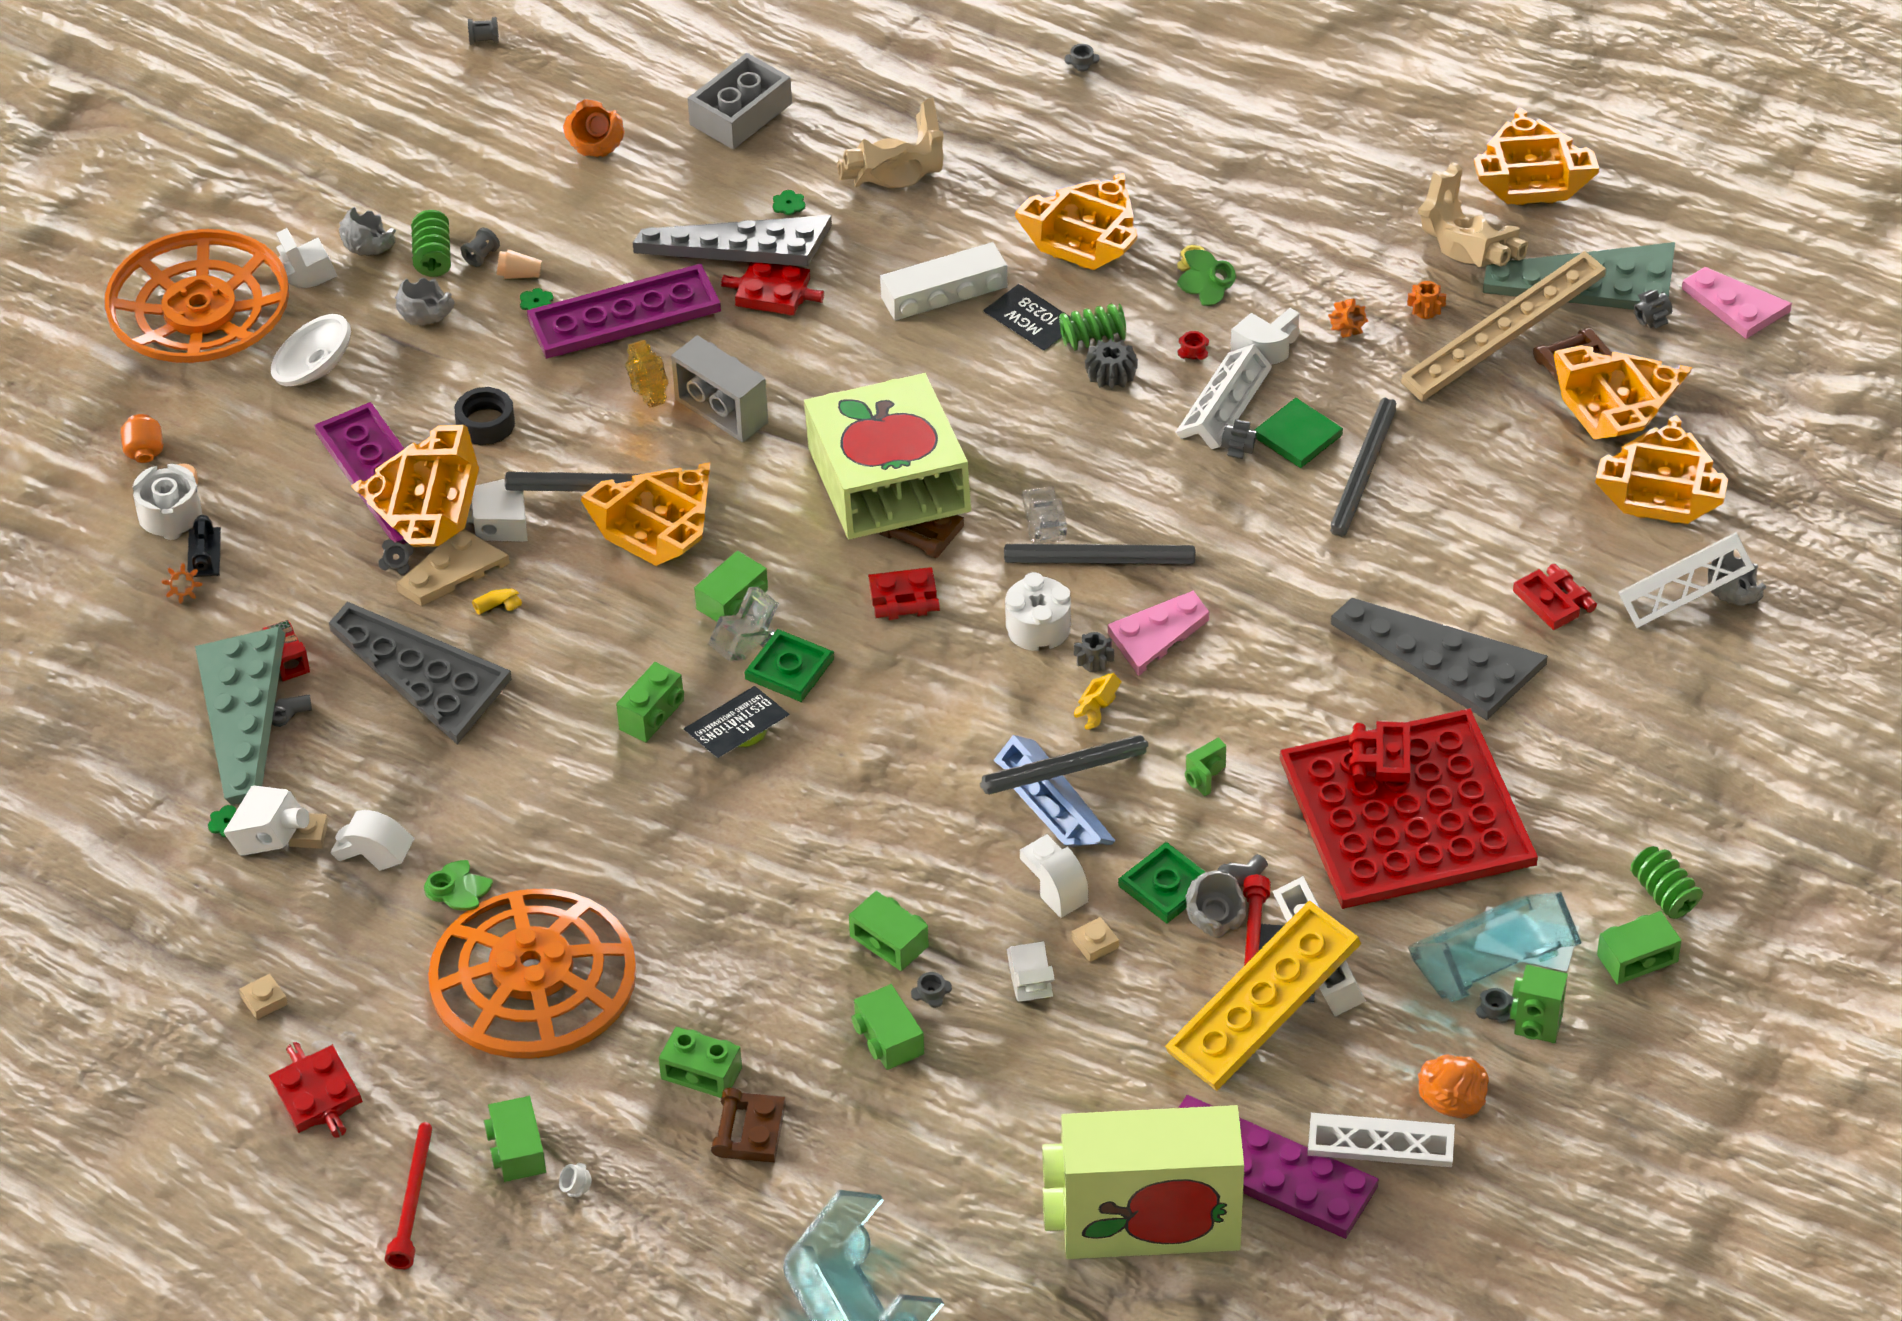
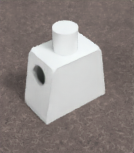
(498, 513)
(265, 820)

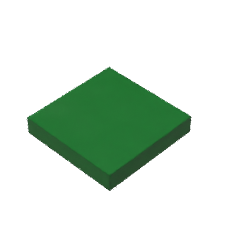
(1298, 432)
(789, 665)
(1161, 881)

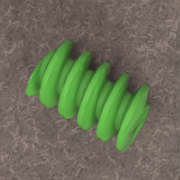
(431, 243)
(1092, 326)
(1666, 881)

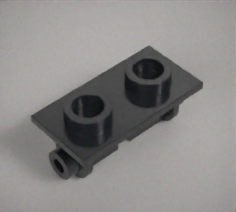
(204, 547)

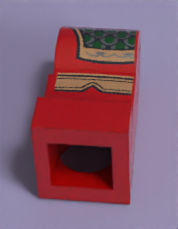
(291, 650)

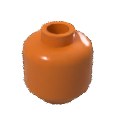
(141, 438)

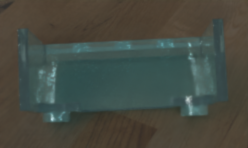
(1494, 941)
(827, 1270)

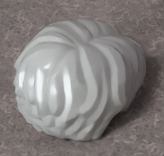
(365, 233)
(423, 302)
(1740, 590)
(1215, 903)

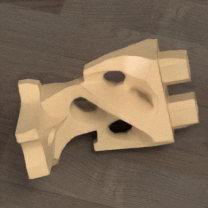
(894, 161)
(1463, 237)

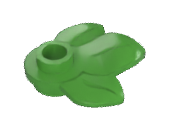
(1202, 279)
(457, 886)

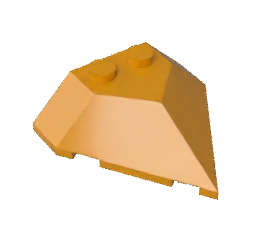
(1534, 163)
(1082, 222)
(1614, 391)
(1663, 476)
(426, 487)
(654, 513)

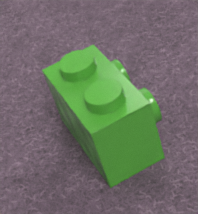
(727, 585)
(650, 702)
(889, 930)
(1639, 947)
(1539, 1003)
(888, 1027)
(700, 1062)
(516, 1139)

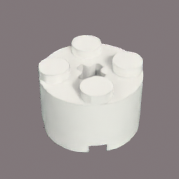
(166, 500)
(1038, 612)

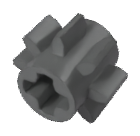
(1653, 309)
(1238, 439)
(1094, 652)

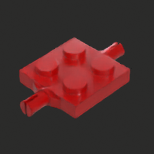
(773, 288)
(315, 1089)

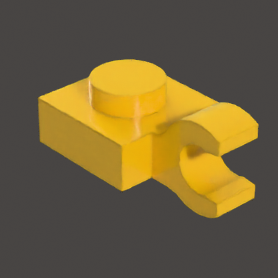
(1097, 695)

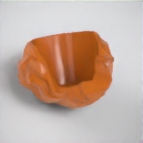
(593, 129)
(1453, 1085)

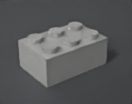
(739, 100)
(720, 388)

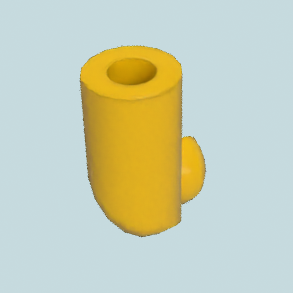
(497, 597)

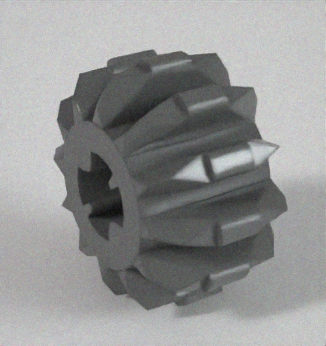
(1111, 363)

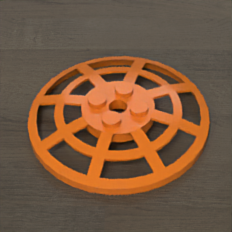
(205, 290)
(534, 981)

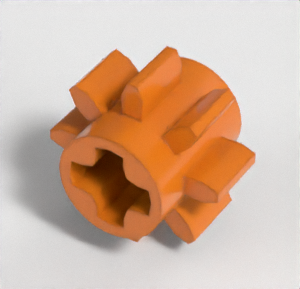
(1426, 299)
(1348, 318)
(188, 589)

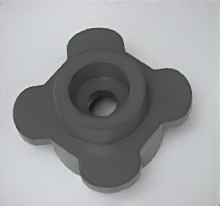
(1082, 57)
(391, 548)
(931, 981)
(1498, 998)

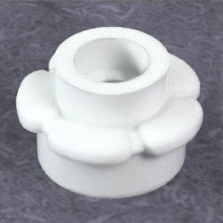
(575, 1180)

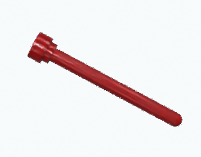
(1256, 891)
(400, 1250)

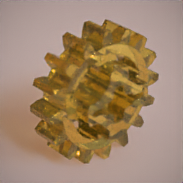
(646, 373)

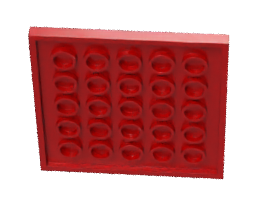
(1412, 835)

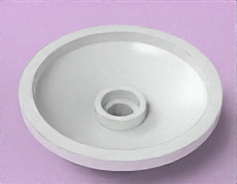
(311, 351)

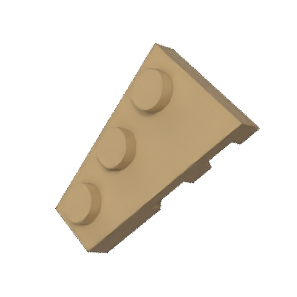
(449, 564)

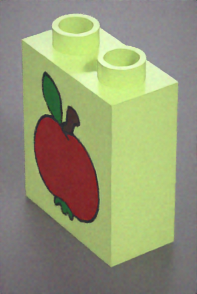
(887, 456)
(1146, 1182)

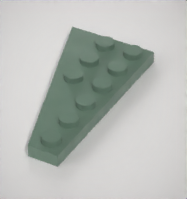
(1626, 275)
(240, 698)

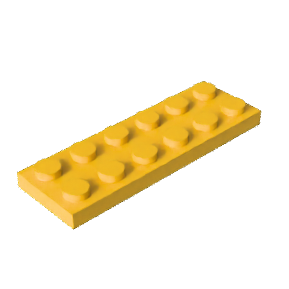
(1263, 995)

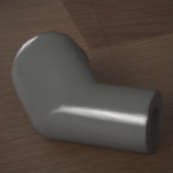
(287, 707)
(1241, 871)

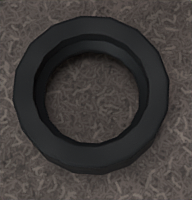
(481, 399)

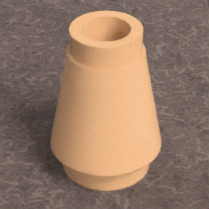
(516, 265)

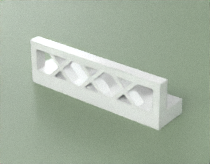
(1226, 395)
(1681, 568)
(1384, 1135)

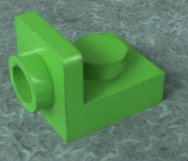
(1204, 764)

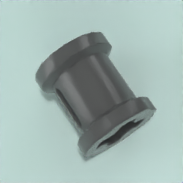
(483, 30)
(480, 247)

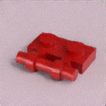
(903, 593)
(1548, 600)
(1391, 755)

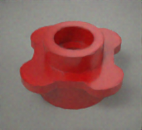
(1193, 345)

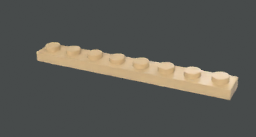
(1503, 326)

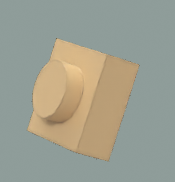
(313, 834)
(1095, 939)
(263, 996)

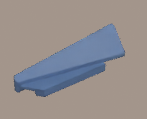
(1054, 798)

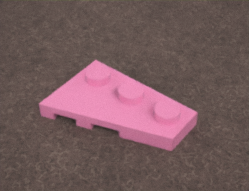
(1735, 302)
(1155, 629)

